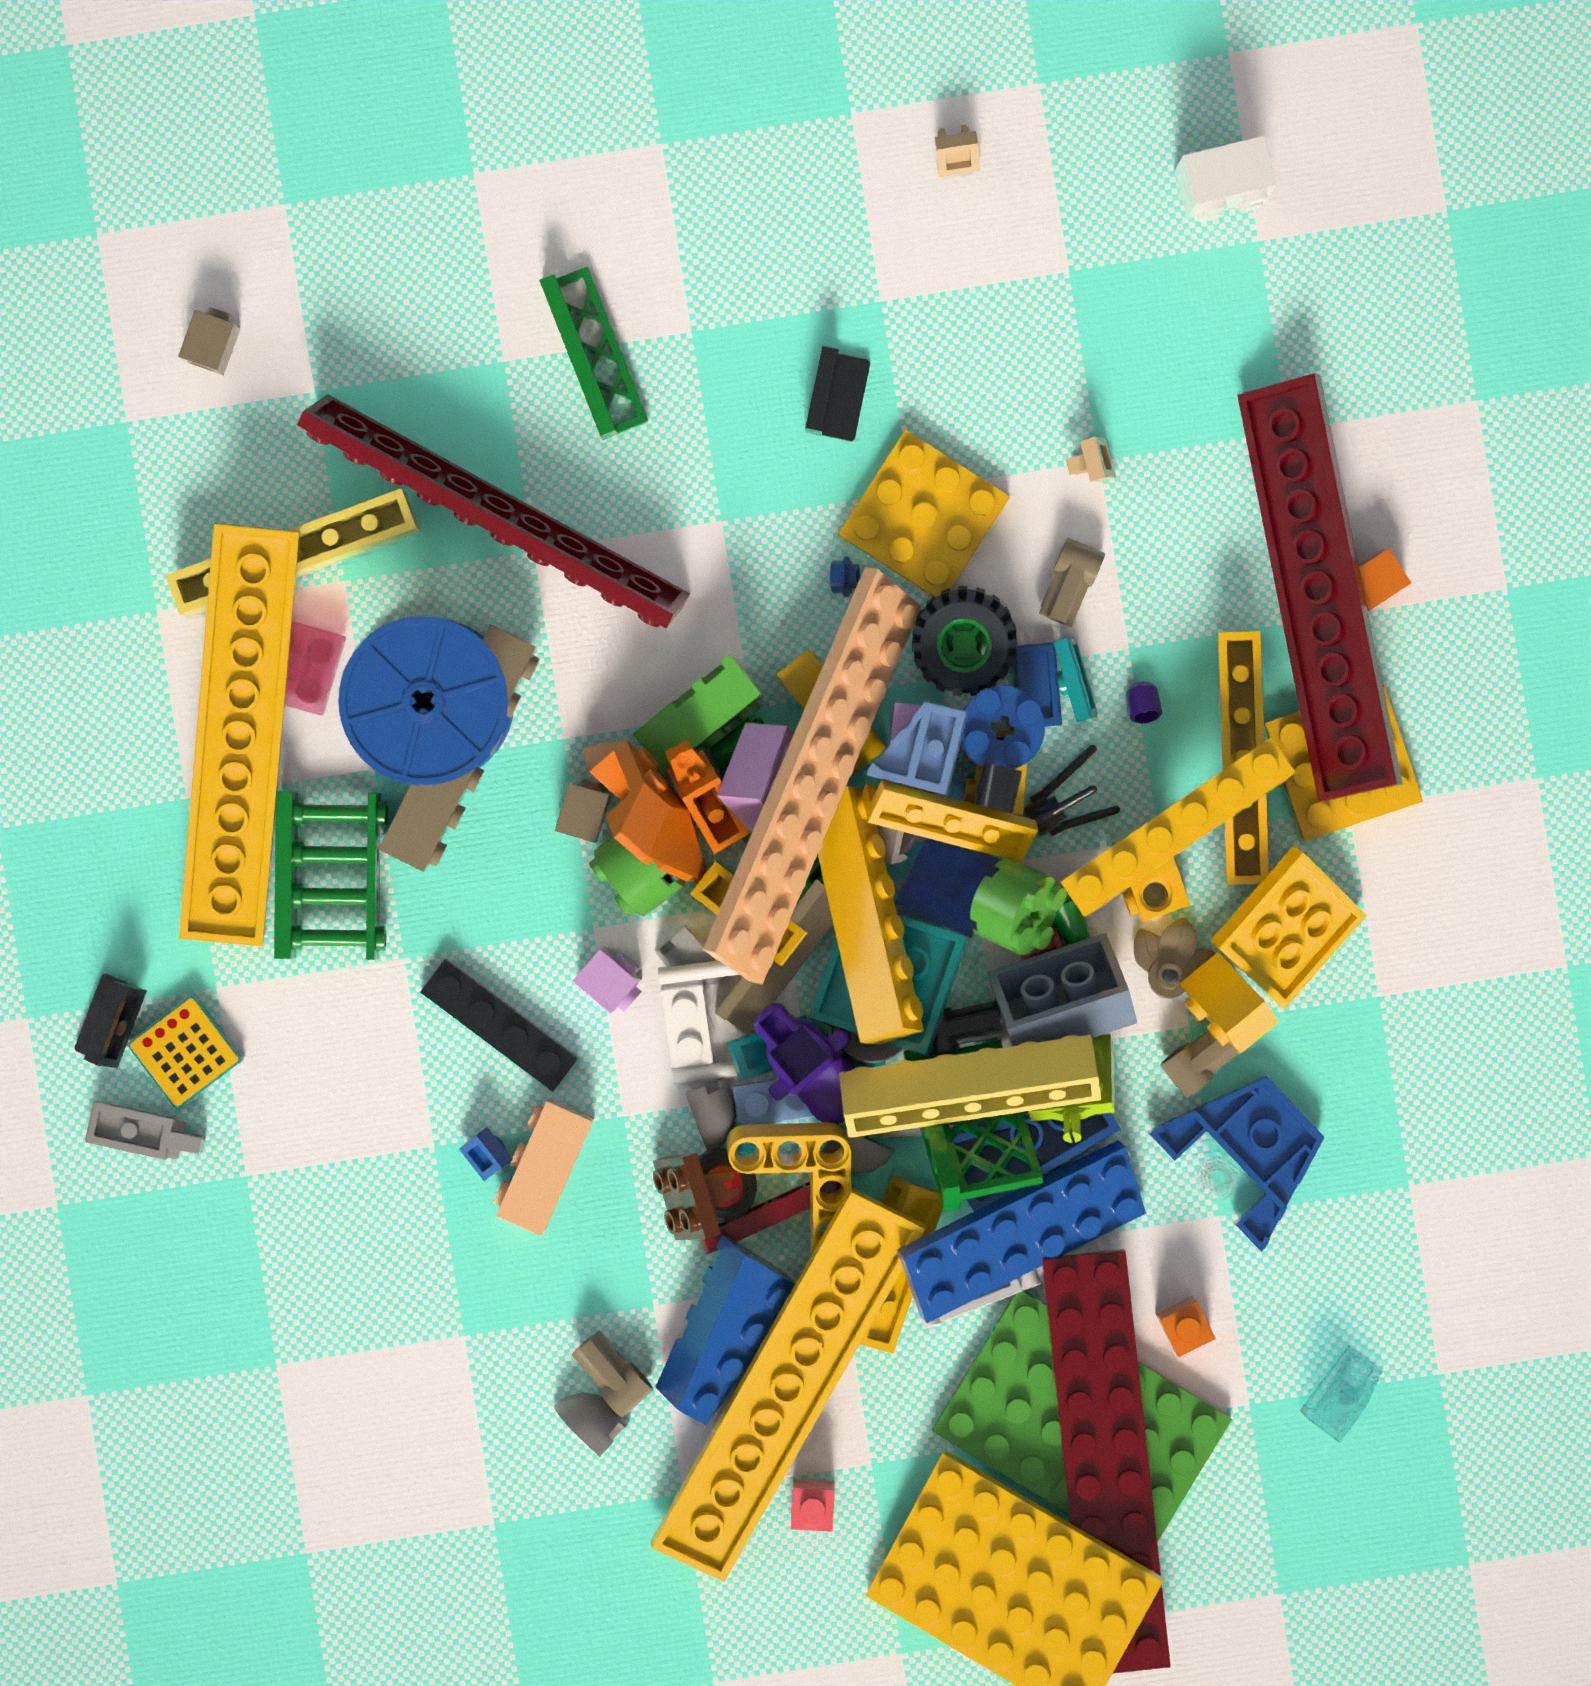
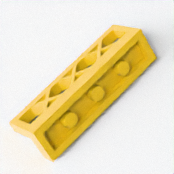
(948, 820)
(924, 1206)

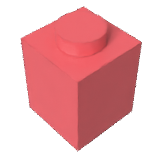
(812, 1505)

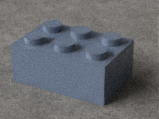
(1063, 993)

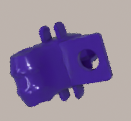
(804, 1061)

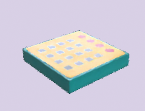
(185, 1051)

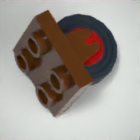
(702, 1192)

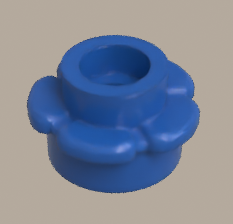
(844, 576)

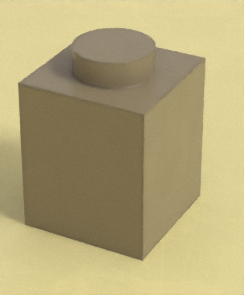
(209, 340)
(583, 810)

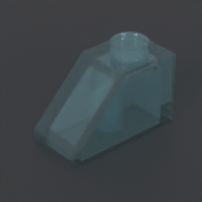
(1342, 1394)

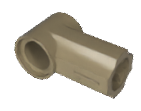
(1074, 573)
(1195, 1063)
(619, 1382)

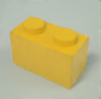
(1228, 1002)

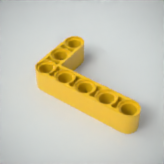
(806, 1158)

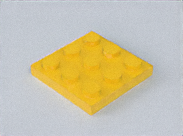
(923, 515)
(1322, 818)
(1288, 927)

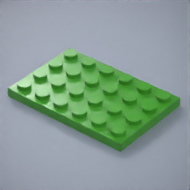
(1011, 1421)

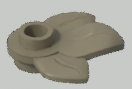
(1172, 951)

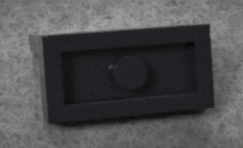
(837, 395)
(109, 1021)

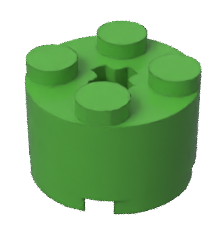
(638, 884)
(1017, 907)

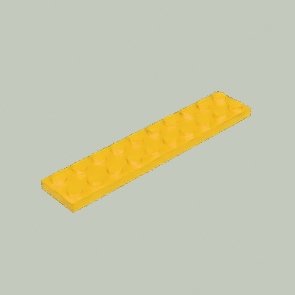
(239, 734)
(786, 1385)

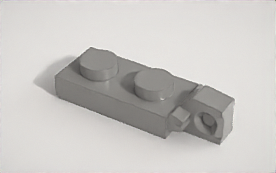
(140, 1132)

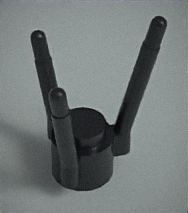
(1050, 812)

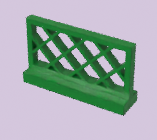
(944, 1153)

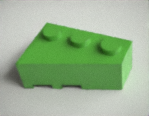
(701, 712)

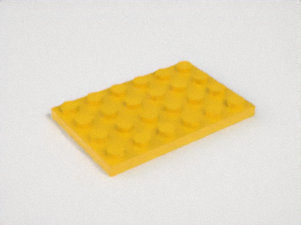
(1012, 1582)

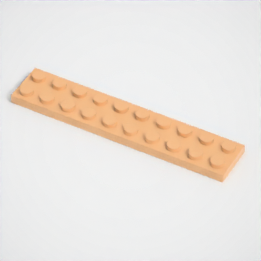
(812, 777)

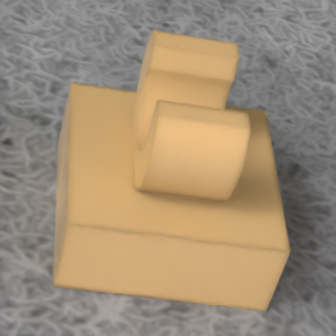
(957, 152)
(1094, 460)

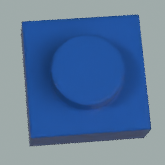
(486, 1153)

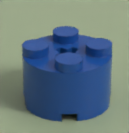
(1022, 715)

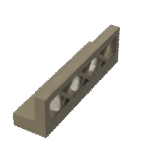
(749, 998)

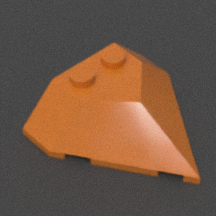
(651, 815)

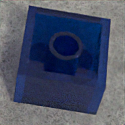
(945, 882)

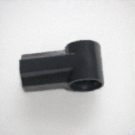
(998, 787)
(966, 1026)

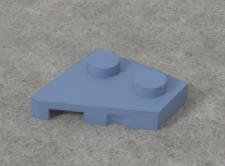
(924, 750)

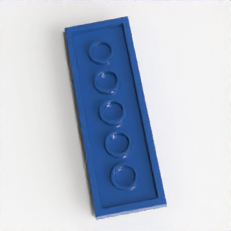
(1021, 1230)

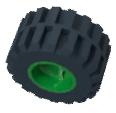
(964, 641)

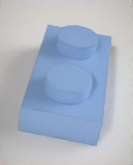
(757, 1106)

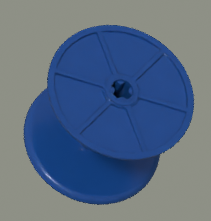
(384, 700)

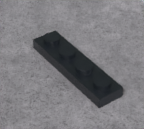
(499, 1025)

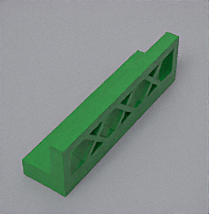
(578, 357)

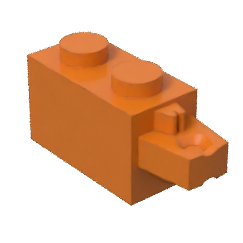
(698, 788)

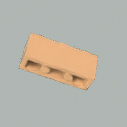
(542, 1166)

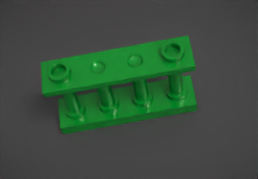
(293, 895)

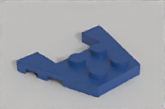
(1262, 1136)

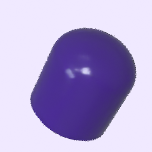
(1143, 697)

